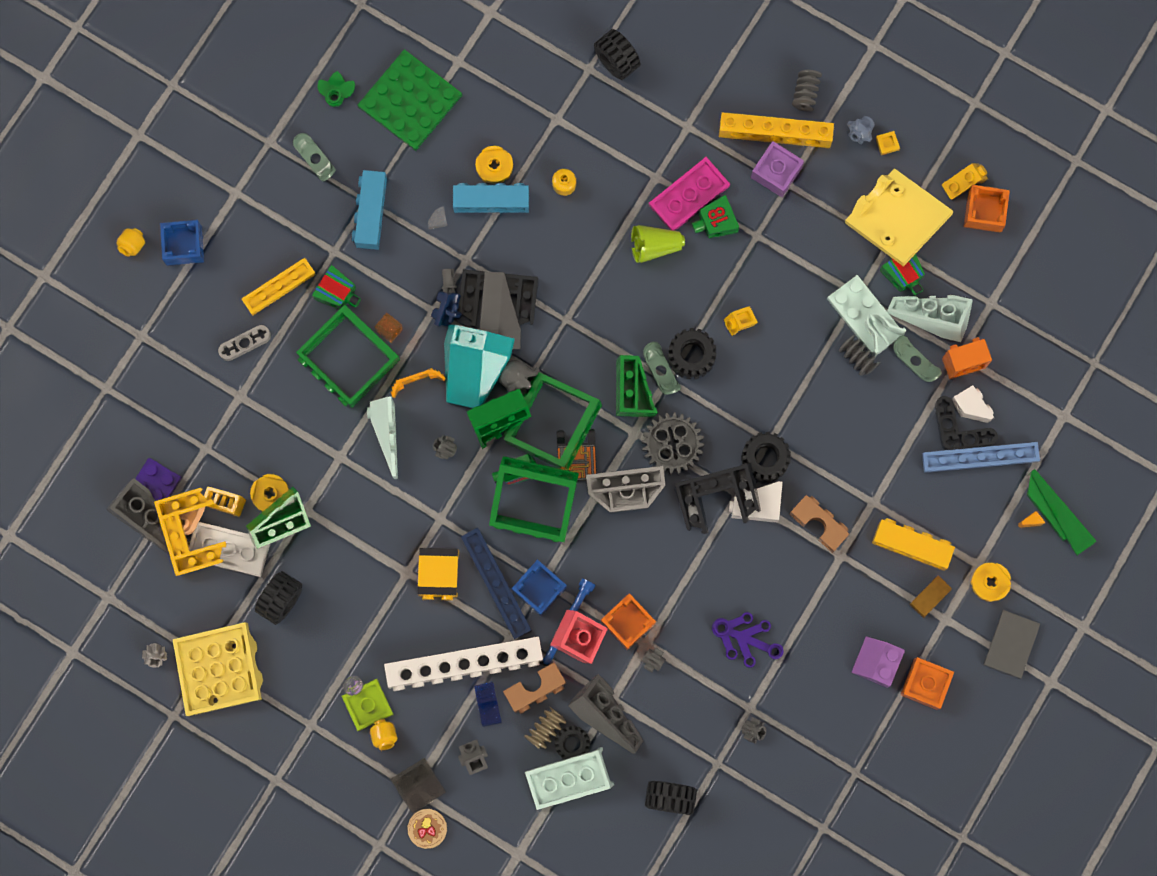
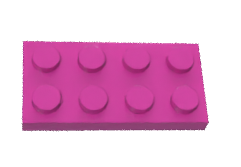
(689, 194)

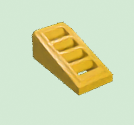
(235, 503)

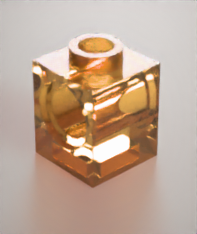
(388, 327)

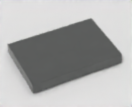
(1011, 644)

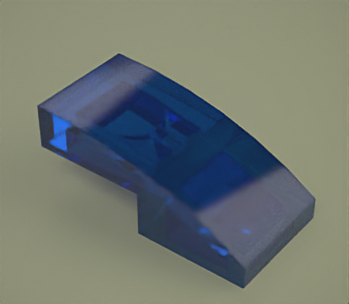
(487, 704)

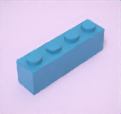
(491, 198)
(370, 209)

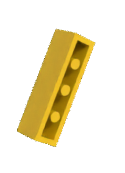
(913, 544)

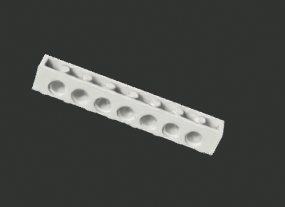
(395, 669)

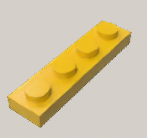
(278, 286)

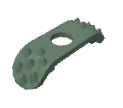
(307, 147)
(905, 350)
(655, 357)

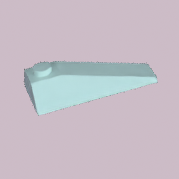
(939, 316)
(383, 420)

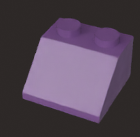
(878, 661)

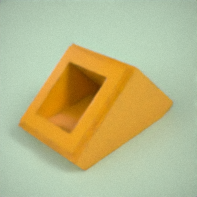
(1032, 520)

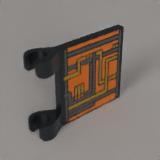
(586, 457)

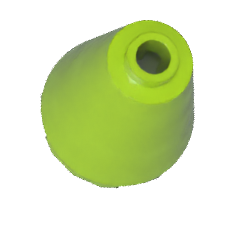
(654, 242)

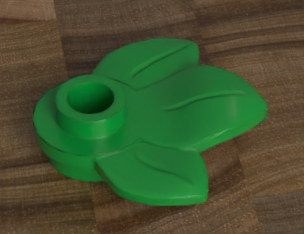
(336, 87)

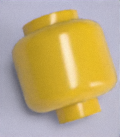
(560, 186)
(130, 242)
(383, 734)

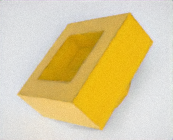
(887, 143)

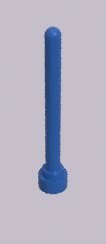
(585, 588)

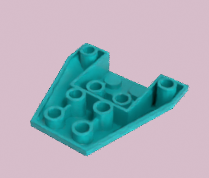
(473, 364)

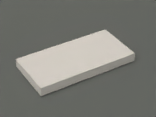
(239, 553)

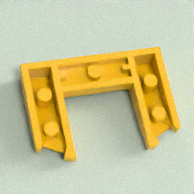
(169, 514)

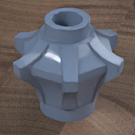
(861, 129)

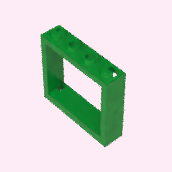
(323, 332)
(579, 434)
(540, 473)

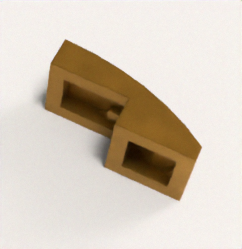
(930, 596)

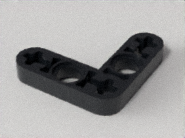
(953, 432)

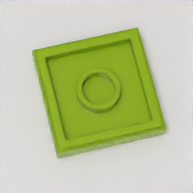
(368, 705)

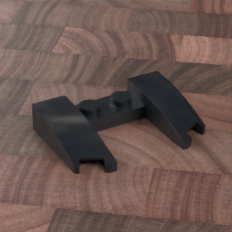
(523, 286)
(691, 490)

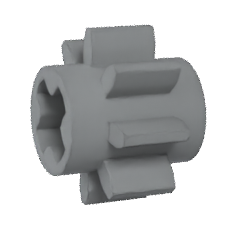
(154, 655)

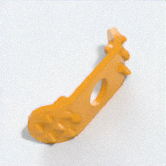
(428, 373)

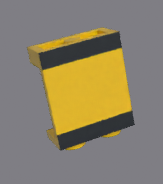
(438, 573)

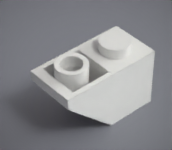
(971, 406)

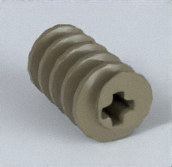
(545, 728)

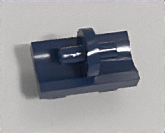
(448, 309)

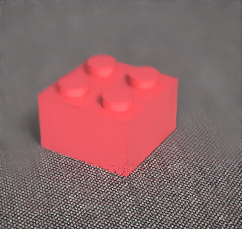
(579, 636)

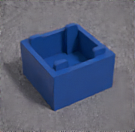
(182, 242)
(539, 588)

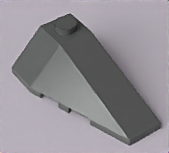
(497, 310)
(138, 511)
(600, 710)

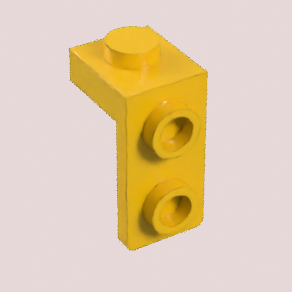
(964, 180)

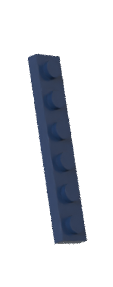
(496, 583)

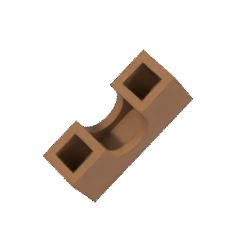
(809, 510)
(550, 682)

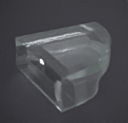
(437, 219)

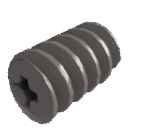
(805, 90)
(858, 356)

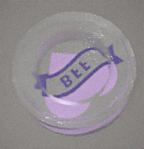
(352, 685)

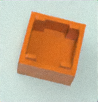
(986, 208)
(967, 358)
(628, 621)
(927, 683)

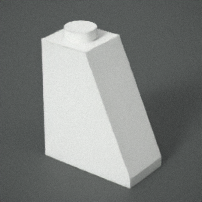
(769, 502)

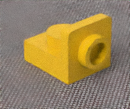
(740, 320)

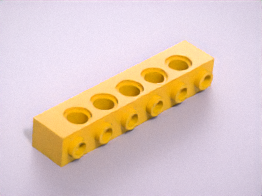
(776, 130)

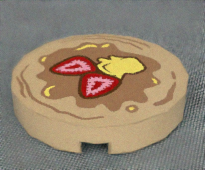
(427, 828)

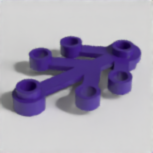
(744, 638)

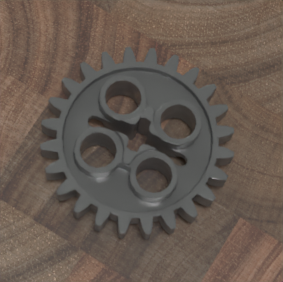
(689, 440)

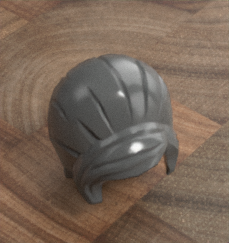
(517, 376)

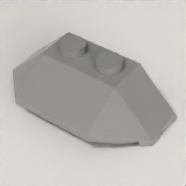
(626, 488)

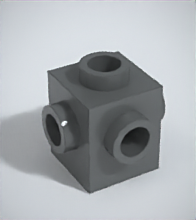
(473, 757)

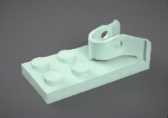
(865, 316)
(568, 779)

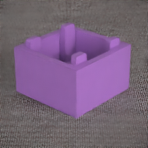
(777, 169)

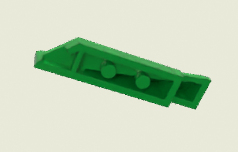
(1058, 514)

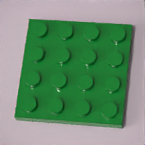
(409, 100)

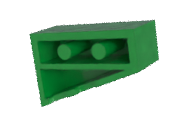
(632, 390)
(498, 415)
(279, 520)

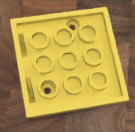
(903, 216)
(214, 669)

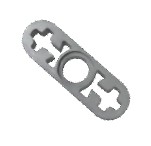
(259, 341)

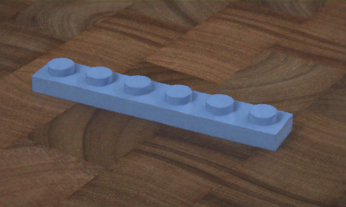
(980, 457)

